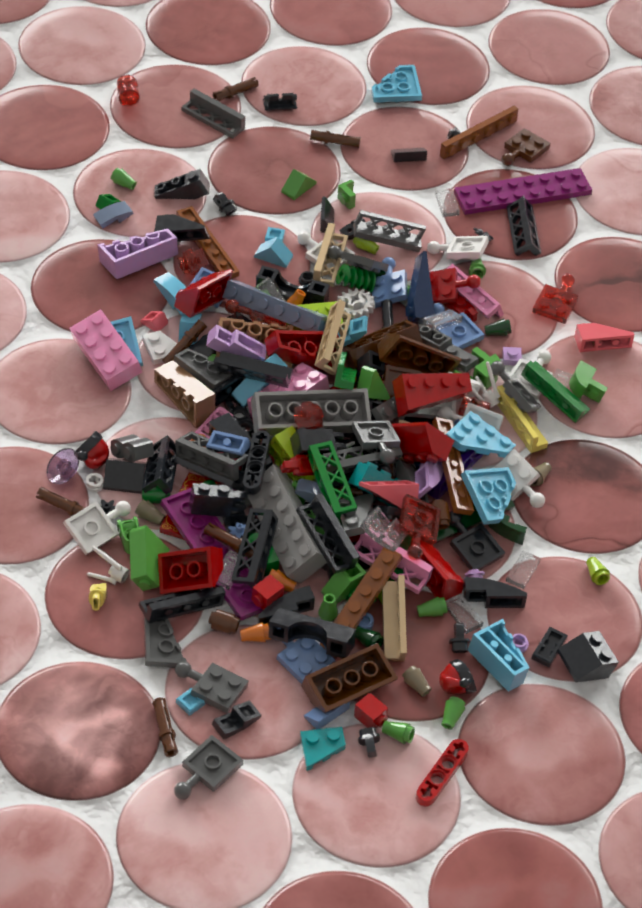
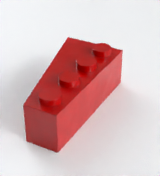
(296, 346)
(427, 390)

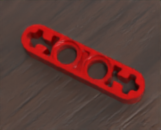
(442, 772)

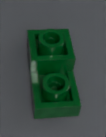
(510, 531)

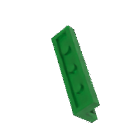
(344, 376)
(554, 391)
(323, 478)

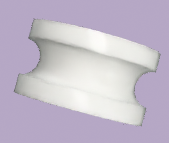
(94, 487)

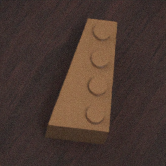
(255, 330)
(186, 392)

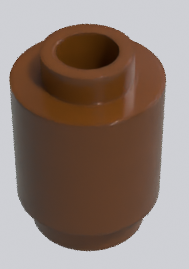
(444, 515)
(224, 621)

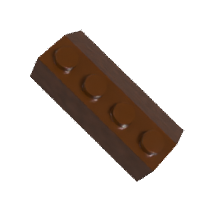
(370, 341)
(413, 355)
(348, 679)

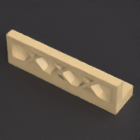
(320, 267)
(330, 338)
(394, 620)

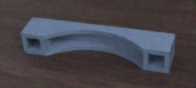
(274, 307)

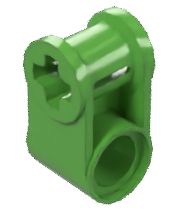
(124, 529)

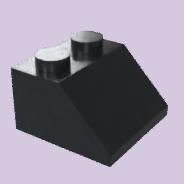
(588, 657)

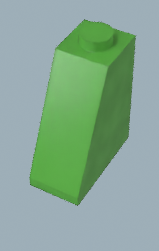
(144, 557)

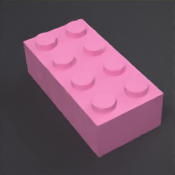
(105, 350)
(303, 378)

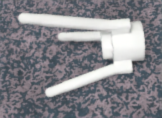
(488, 396)
(117, 571)

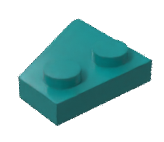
(321, 744)

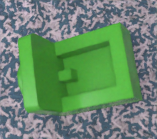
(346, 194)

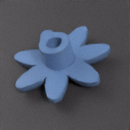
(238, 530)

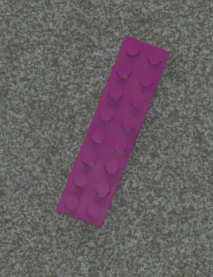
(534, 188)
(192, 530)

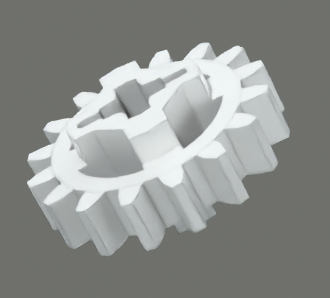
(358, 303)

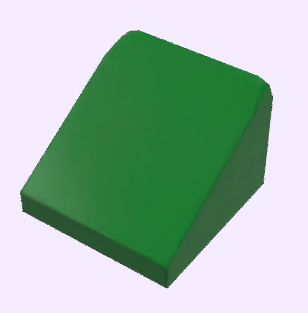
(105, 200)

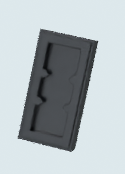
(547, 648)

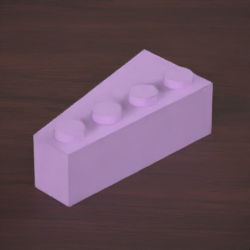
(138, 252)

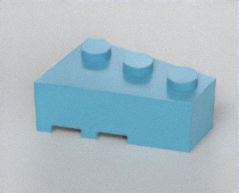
(499, 655)

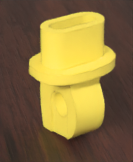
(97, 595)

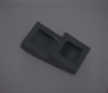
(237, 720)

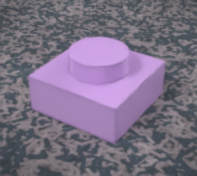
(511, 355)

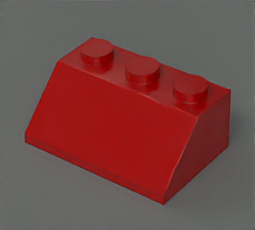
(203, 293)
(422, 442)
(190, 569)
(444, 580)

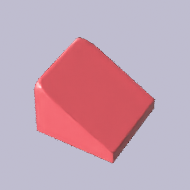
(155, 320)

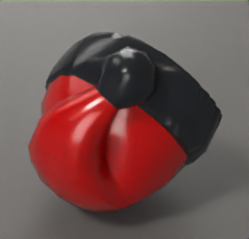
(93, 451)
(457, 679)

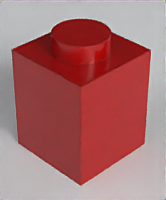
(267, 592)
(371, 711)

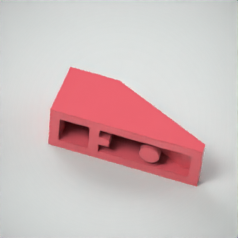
(601, 337)
(391, 490)

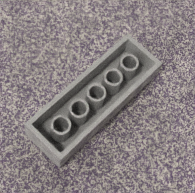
(340, 408)
(291, 540)

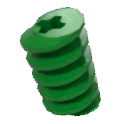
(356, 277)

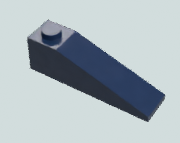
(420, 293)

